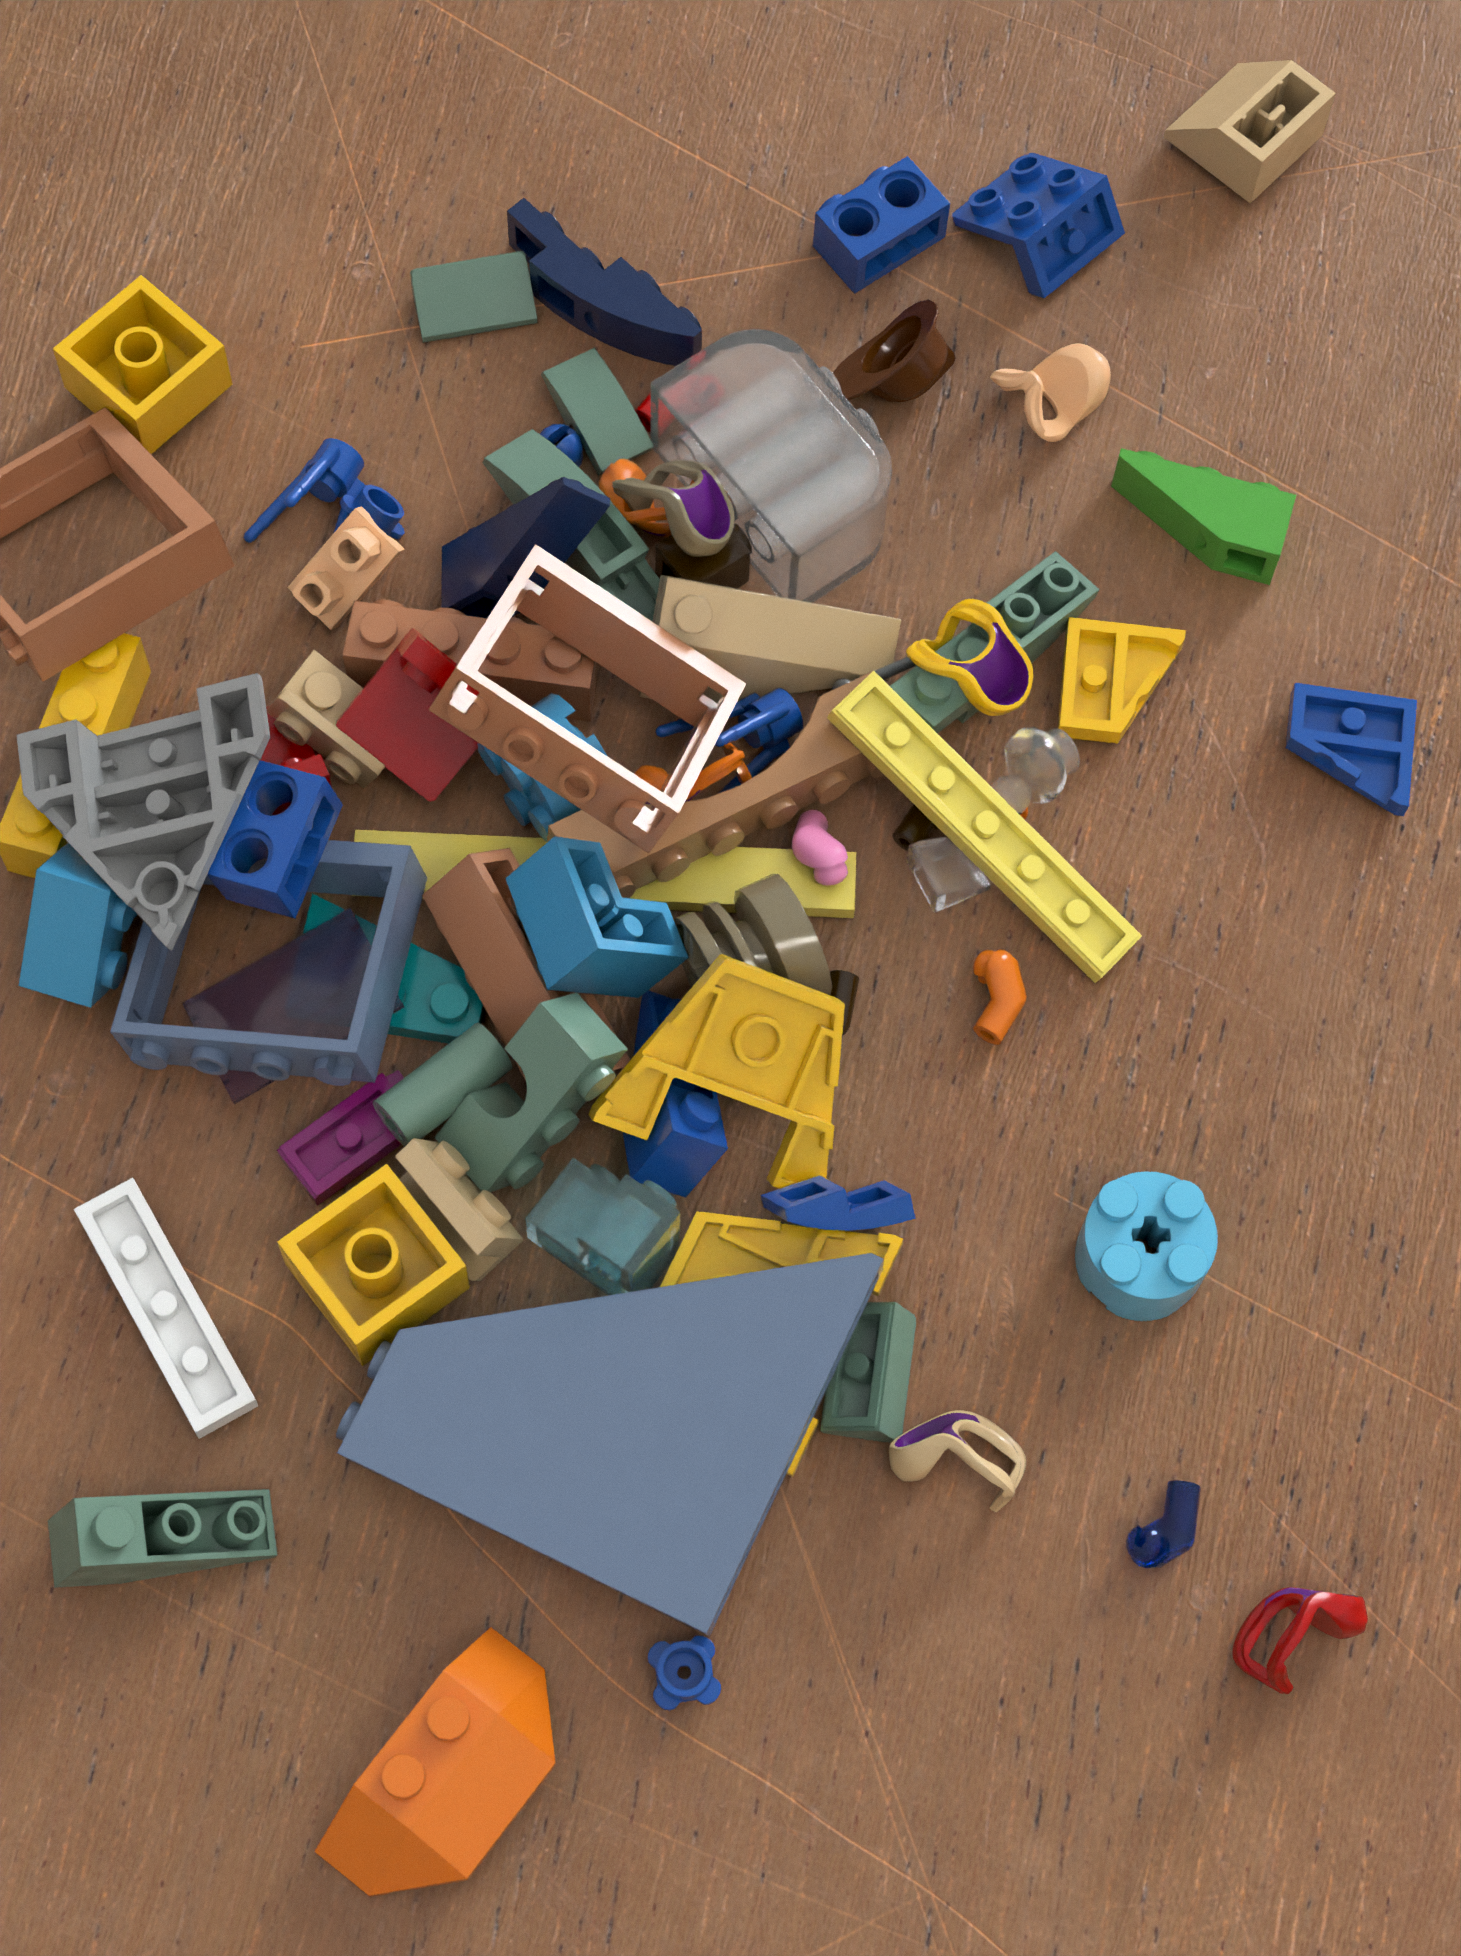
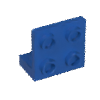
(1049, 214)

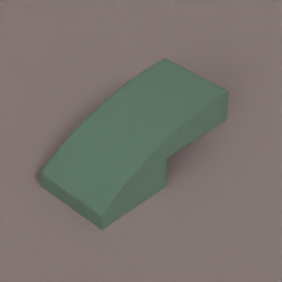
(597, 410)

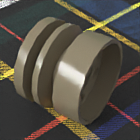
(768, 935)

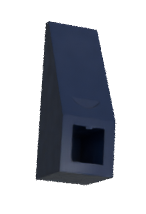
(488, 556)

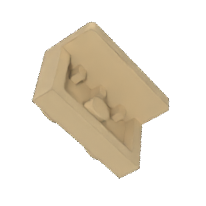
(466, 1216)

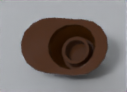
(899, 360)

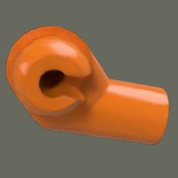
(1006, 990)

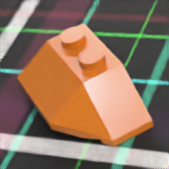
(448, 1775)

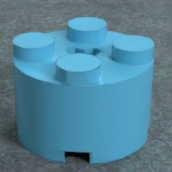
(1171, 1219)

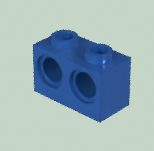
(886, 232)
(287, 840)

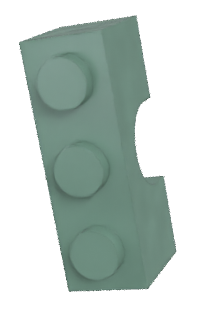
(565, 1063)

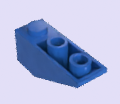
(689, 1125)

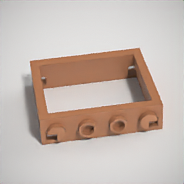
(133, 591)
(625, 646)

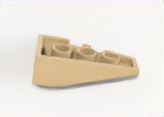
(774, 638)

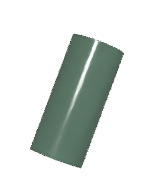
(442, 1083)

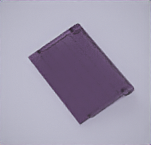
(294, 990)

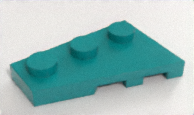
(433, 990)

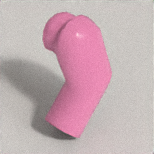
(819, 849)

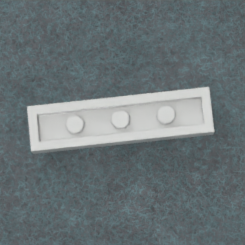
(166, 1308)

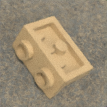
(308, 715)

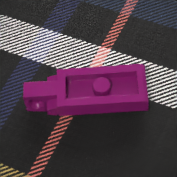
(341, 1142)

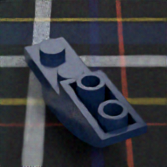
(609, 303)

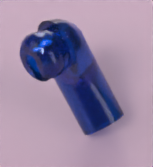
(1171, 1534)

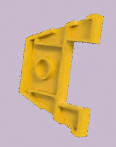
(751, 1042)
(739, 1245)

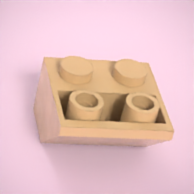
(1254, 124)

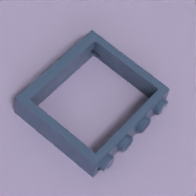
(343, 869)

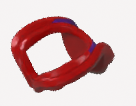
(1332, 1613)

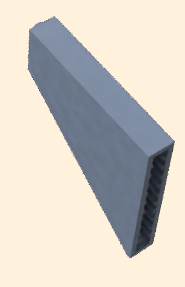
(619, 1425)

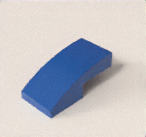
(828, 1206)

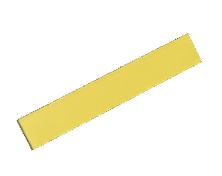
(984, 826)

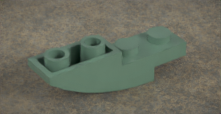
(612, 550)
(1036, 615)

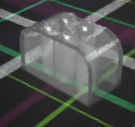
(788, 450)

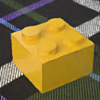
(144, 364)
(374, 1263)

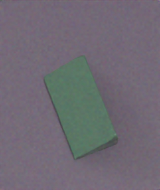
(473, 296)
(872, 1377)

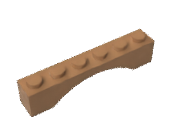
(813, 769)

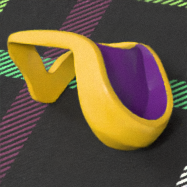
(996, 678)

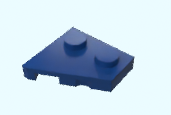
(1356, 739)

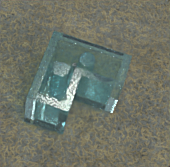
(607, 1228)

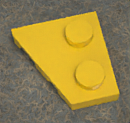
(1111, 675)

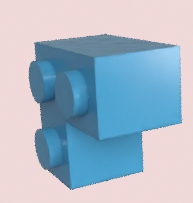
(584, 928)
(74, 932)

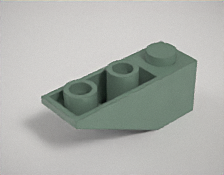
(158, 1535)

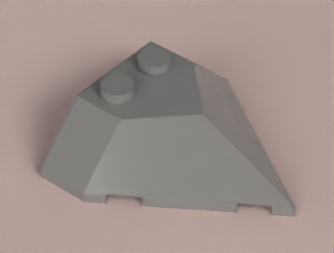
(151, 797)

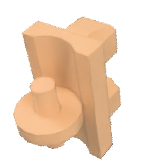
(345, 568)

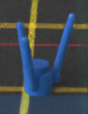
(326, 476)
(762, 722)

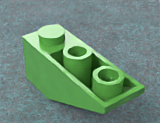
(1217, 518)

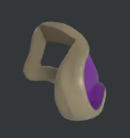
(696, 514)

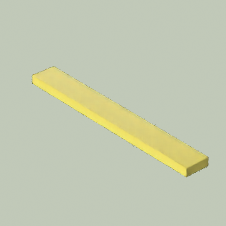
(702, 882)

